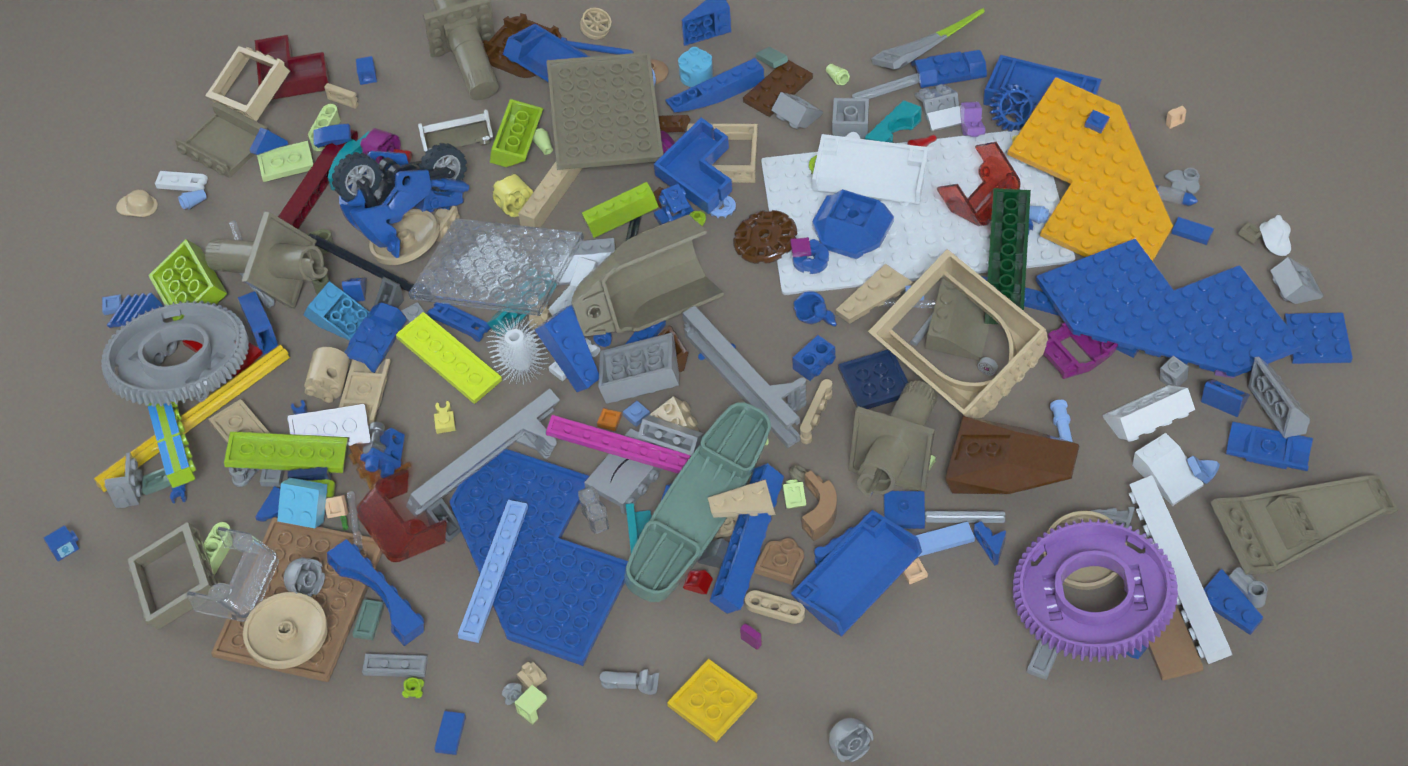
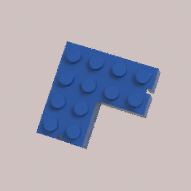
(691, 167)

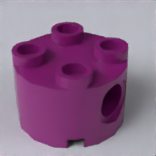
(380, 141)

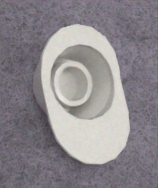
(1276, 235)

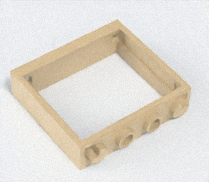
(264, 92)
(739, 173)

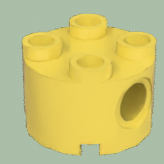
(511, 194)

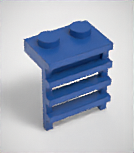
(132, 307)

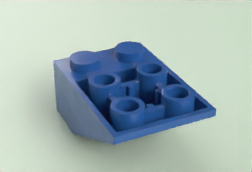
(706, 21)

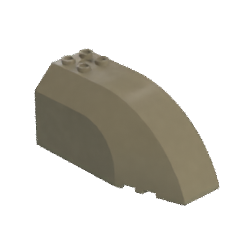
(645, 281)

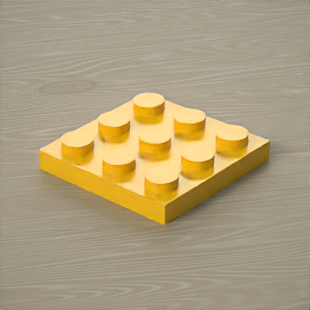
(712, 700)

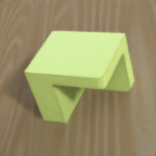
(529, 702)

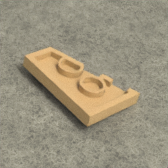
(743, 500)

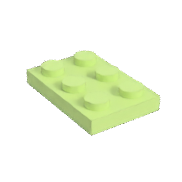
(285, 161)

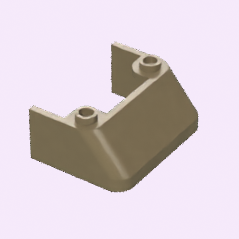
(458, 132)

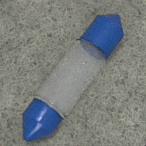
(1176, 196)

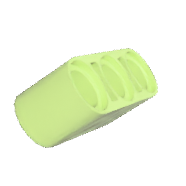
(327, 117)
(215, 548)

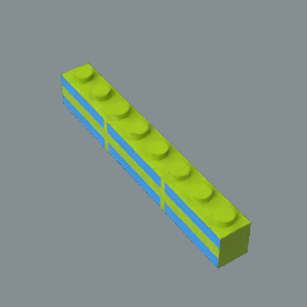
(172, 443)

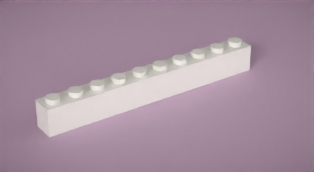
(1190, 591)

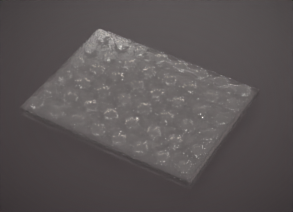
(497, 266)

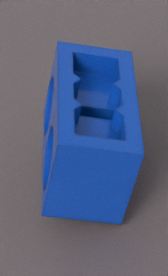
(814, 358)

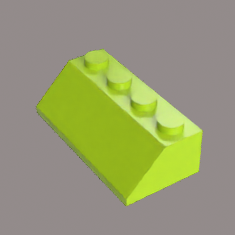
(515, 133)
(620, 209)

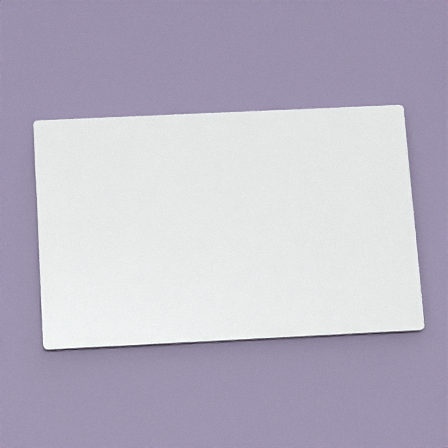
(918, 231)

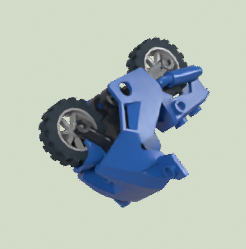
(389, 189)

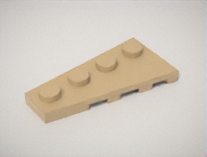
(873, 293)

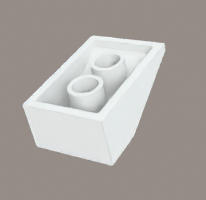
(1168, 467)

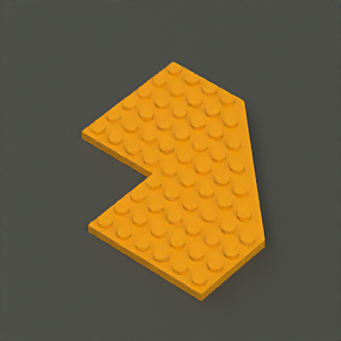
(1110, 185)

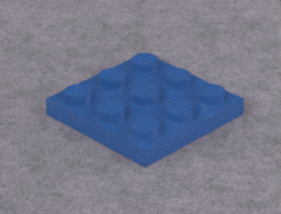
(1322, 337)

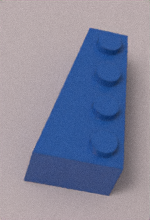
(569, 348)

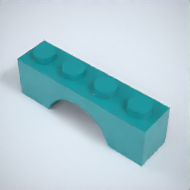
(903, 117)

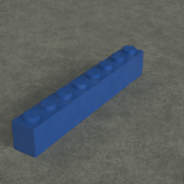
(744, 547)

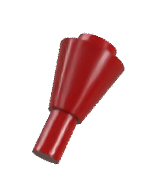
(923, 142)

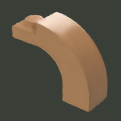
(822, 518)

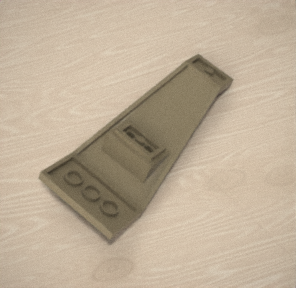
(1288, 524)

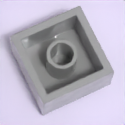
(850, 116)

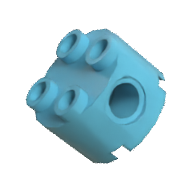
(695, 67)

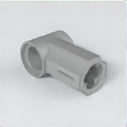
(1249, 587)

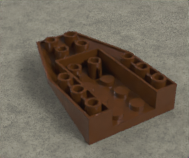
(1007, 459)

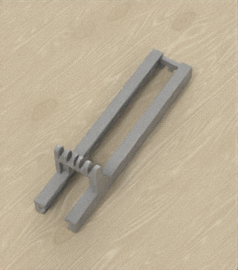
(745, 379)
(520, 428)

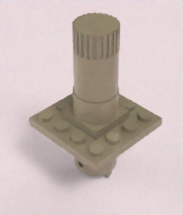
(461, 29)
(273, 262)
(894, 446)

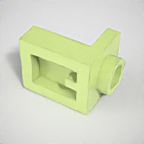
(794, 494)

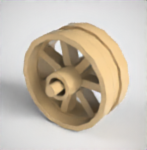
(600, 17)

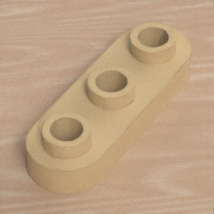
(768, 601)

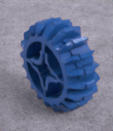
(1004, 95)

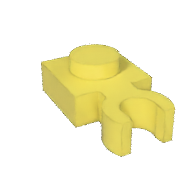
(444, 419)

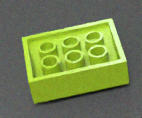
(187, 277)

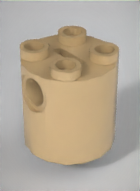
(327, 374)

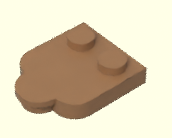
(780, 561)

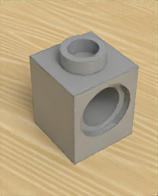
(1174, 372)

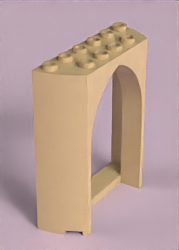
(1025, 337)

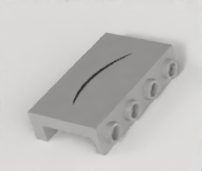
(623, 479)

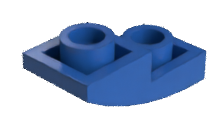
(333, 134)

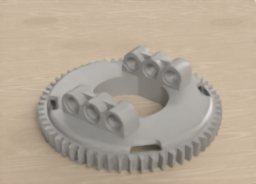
(147, 340)

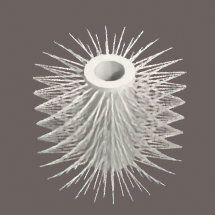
(517, 350)

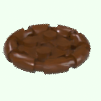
(765, 223)

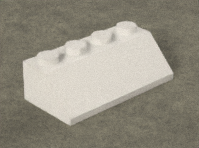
(1150, 412)

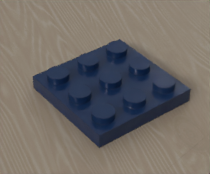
(873, 379)

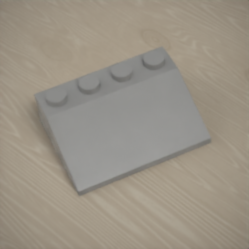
(638, 368)

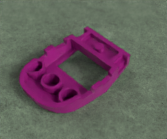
(1065, 362)

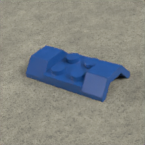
(950, 68)
(376, 335)
(1269, 447)

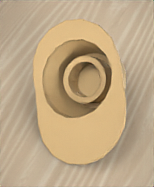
(137, 203)

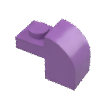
(971, 119)

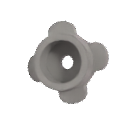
(512, 692)

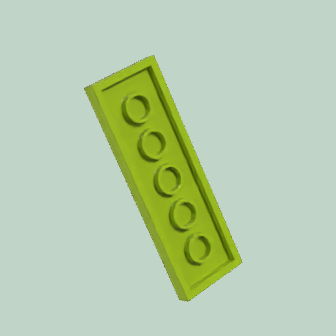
(285, 451)

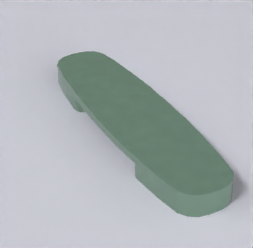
(683, 520)

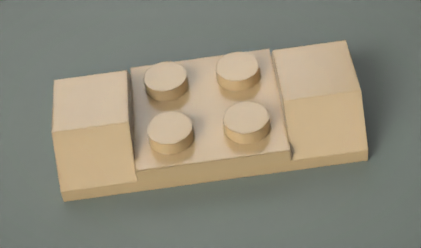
(365, 387)

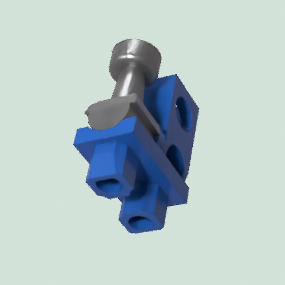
(382, 450)

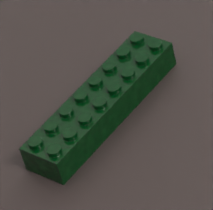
(1009, 244)

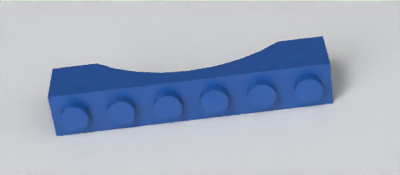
(349, 563)

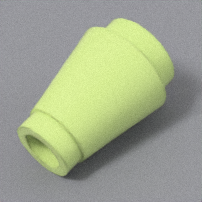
(838, 74)
(543, 141)

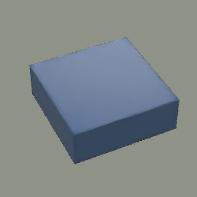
(111, 304)

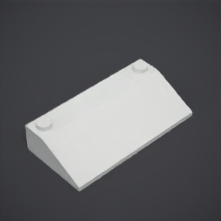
(870, 168)

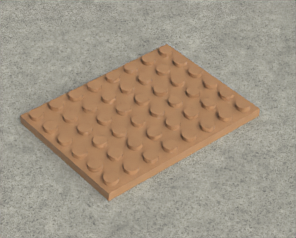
(338, 597)

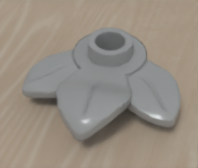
(1184, 180)

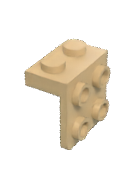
(677, 413)

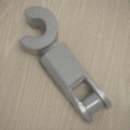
(645, 683)

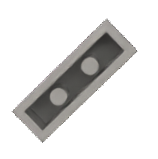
(669, 435)

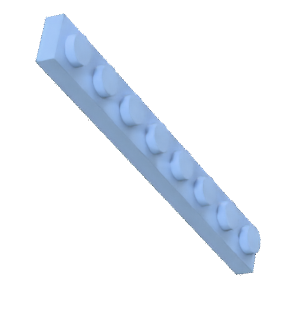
(492, 571)

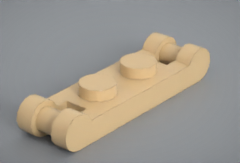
(813, 414)

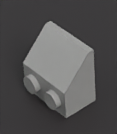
(795, 110)
(1295, 282)

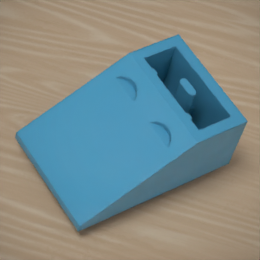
(336, 312)

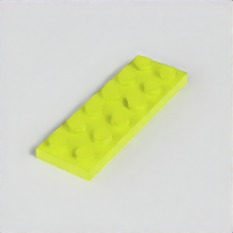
(449, 357)

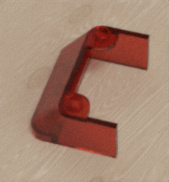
(995, 173)
(387, 528)

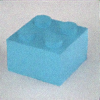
(302, 502)

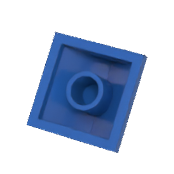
(1224, 397)

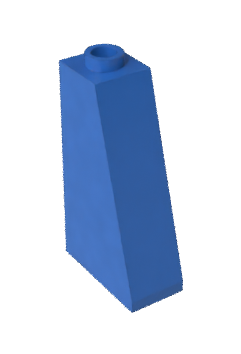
(258, 322)

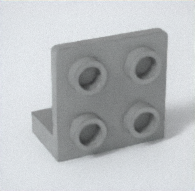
(937, 99)

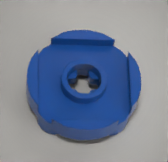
(815, 265)

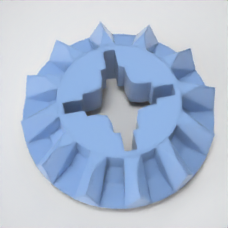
(729, 207)

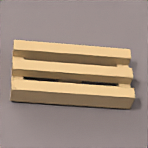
(341, 95)

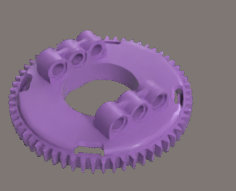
(1134, 622)

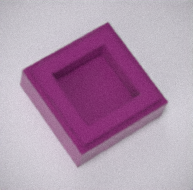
(800, 247)
(751, 636)

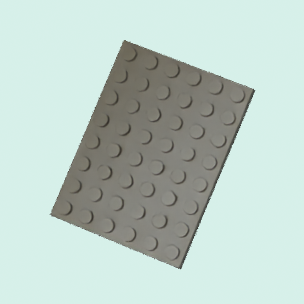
(604, 111)

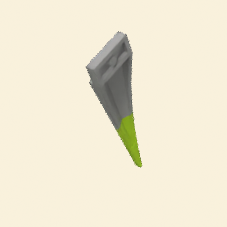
(904, 54)

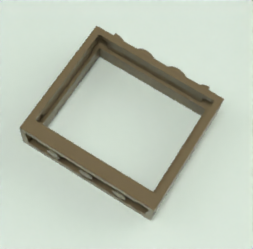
(181, 605)

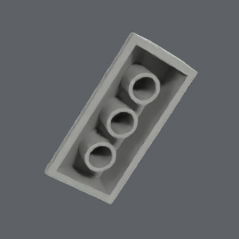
(593, 250)
(1277, 400)

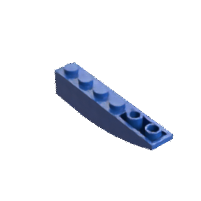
(719, 87)

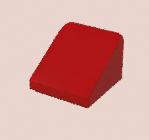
(698, 581)

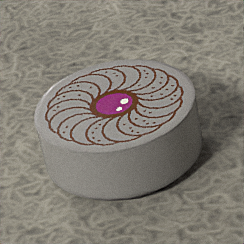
(987, 366)

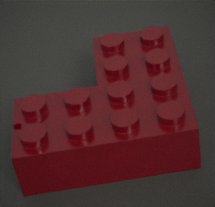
(306, 73)

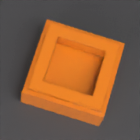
(609, 419)

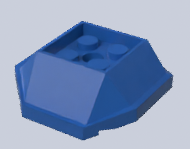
(852, 223)

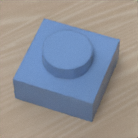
(636, 413)

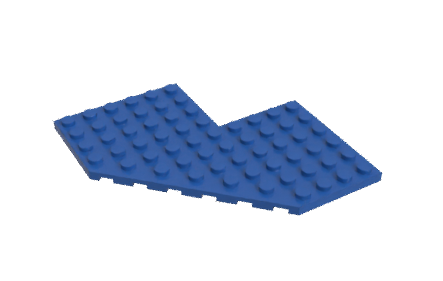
(1129, 302)
(552, 589)

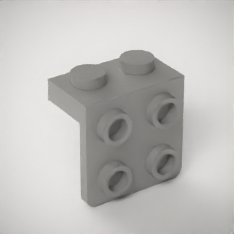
(126, 490)

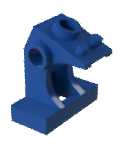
(672, 200)

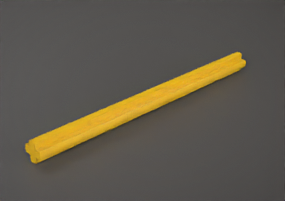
(202, 410)

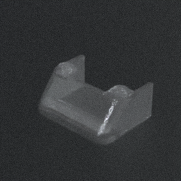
(247, 583)

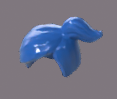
(812, 309)

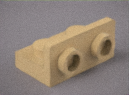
(445, 218)

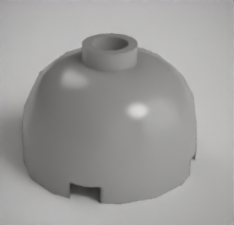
(304, 576)
(850, 739)

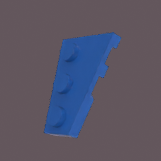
(1231, 603)

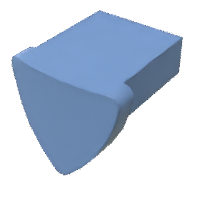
(1204, 469)

